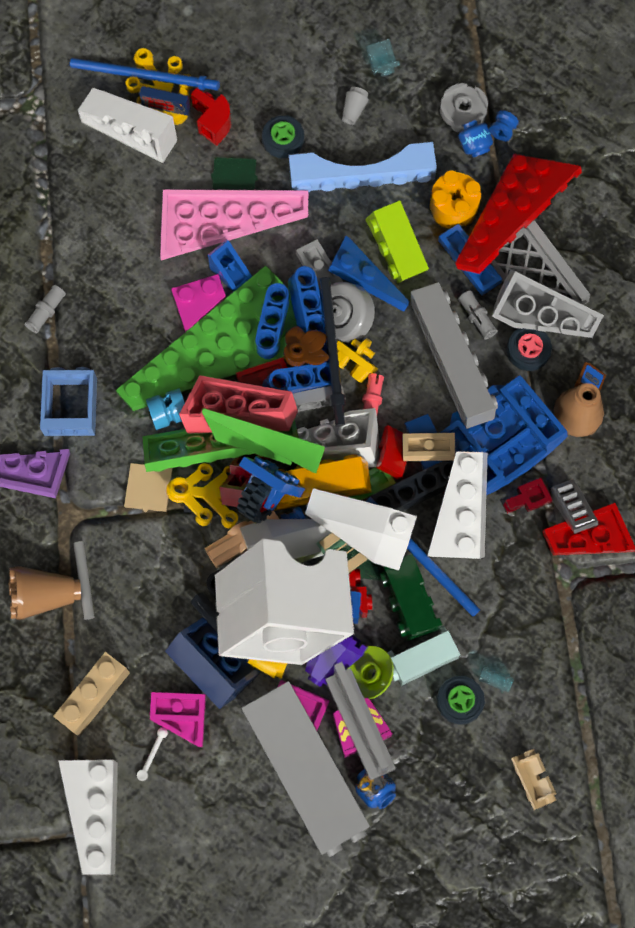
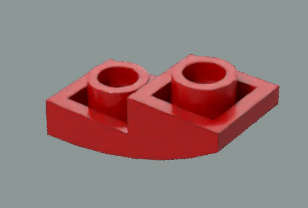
(392, 452)
(366, 599)

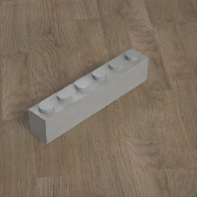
(453, 356)

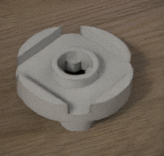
(468, 96)

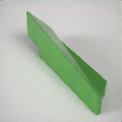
(264, 441)

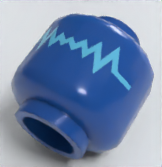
(475, 138)

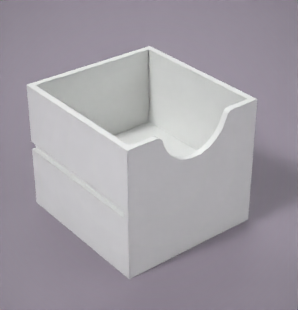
(280, 607)

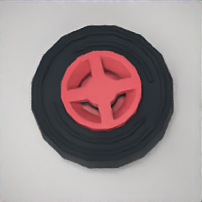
(533, 341)

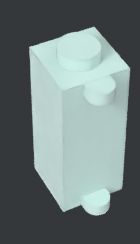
(424, 657)

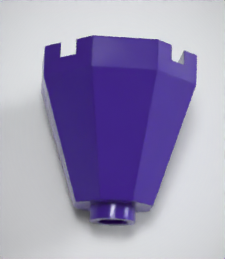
(346, 651)

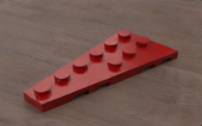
(514, 204)

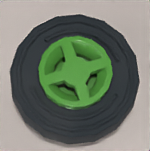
(279, 128)
(469, 697)

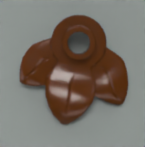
(304, 347)

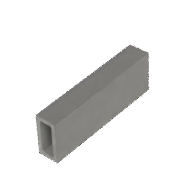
(306, 769)

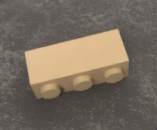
(92, 694)

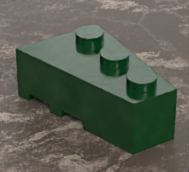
(410, 600)

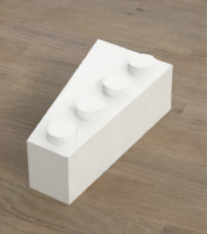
(92, 808)

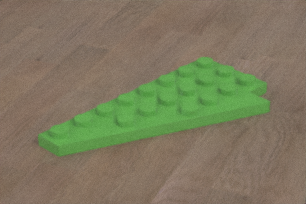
(212, 347)

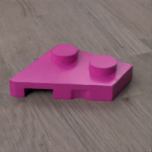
(198, 299)
(180, 714)

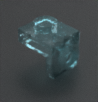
(382, 58)

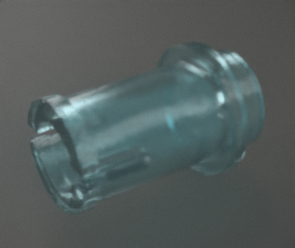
(496, 679)

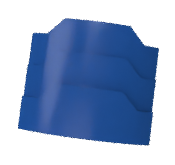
(516, 438)

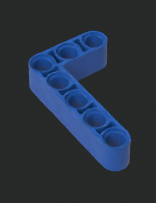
(304, 317)

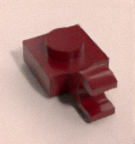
(531, 495)

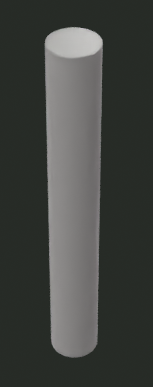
(82, 571)

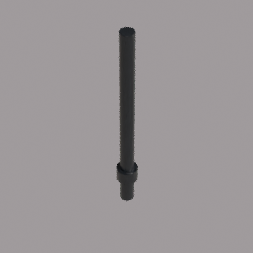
(337, 399)

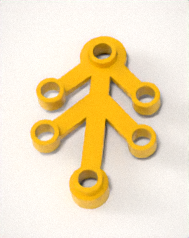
(147, 63)
(209, 493)

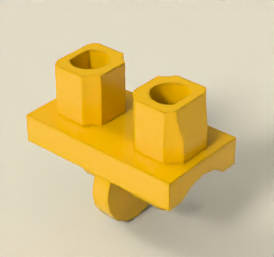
(363, 366)

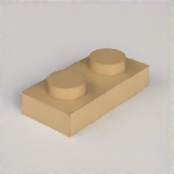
(428, 446)

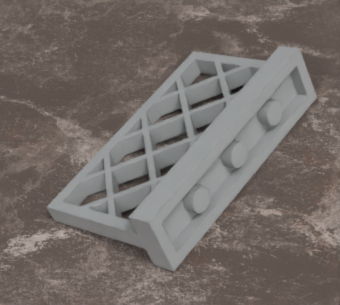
(550, 257)
(359, 722)

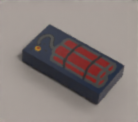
(164, 100)

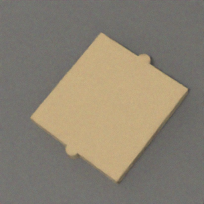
(147, 489)

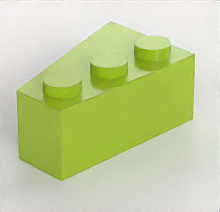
(397, 242)

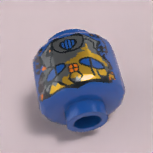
(376, 792)

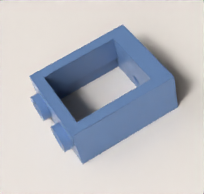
(68, 426)

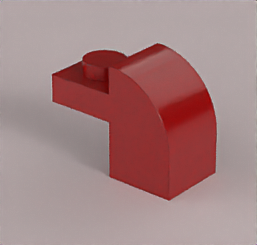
(216, 116)

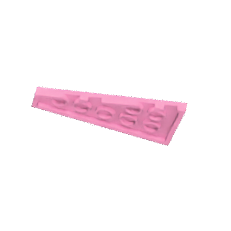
(211, 216)

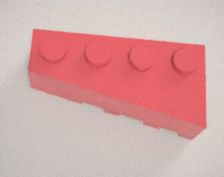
(246, 402)

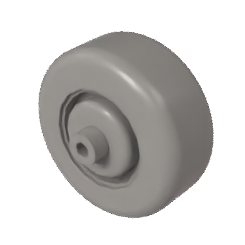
(352, 311)

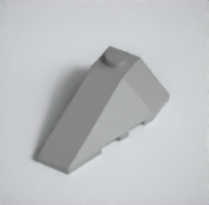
(536, 307)

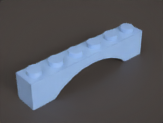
(312, 172)

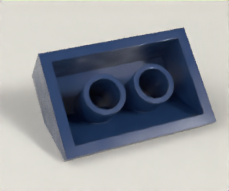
(217, 676)

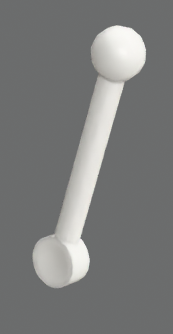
(142, 775)

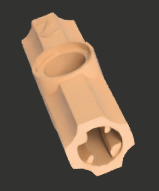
(230, 545)

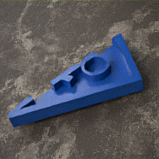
(358, 269)

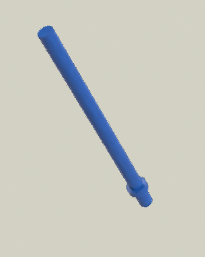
(200, 82)

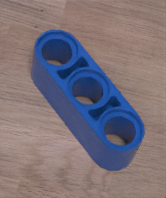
(275, 310)

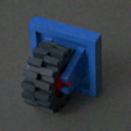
(265, 488)

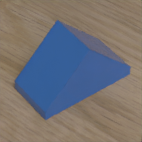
(228, 266)

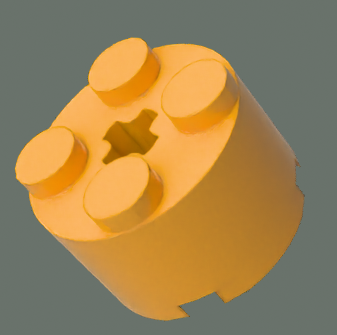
(455, 199)

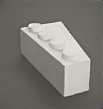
(130, 123)
(463, 510)

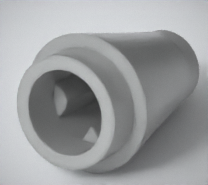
(355, 103)

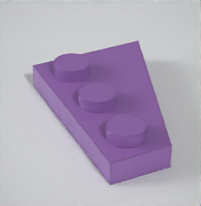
(34, 473)

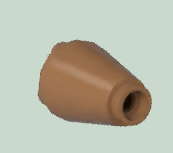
(580, 410)
(40, 591)

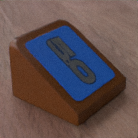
(590, 375)

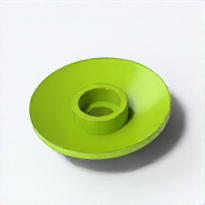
(373, 660)

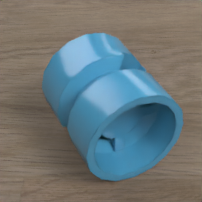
(166, 408)

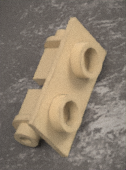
(538, 791)

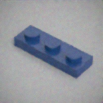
(453, 243)

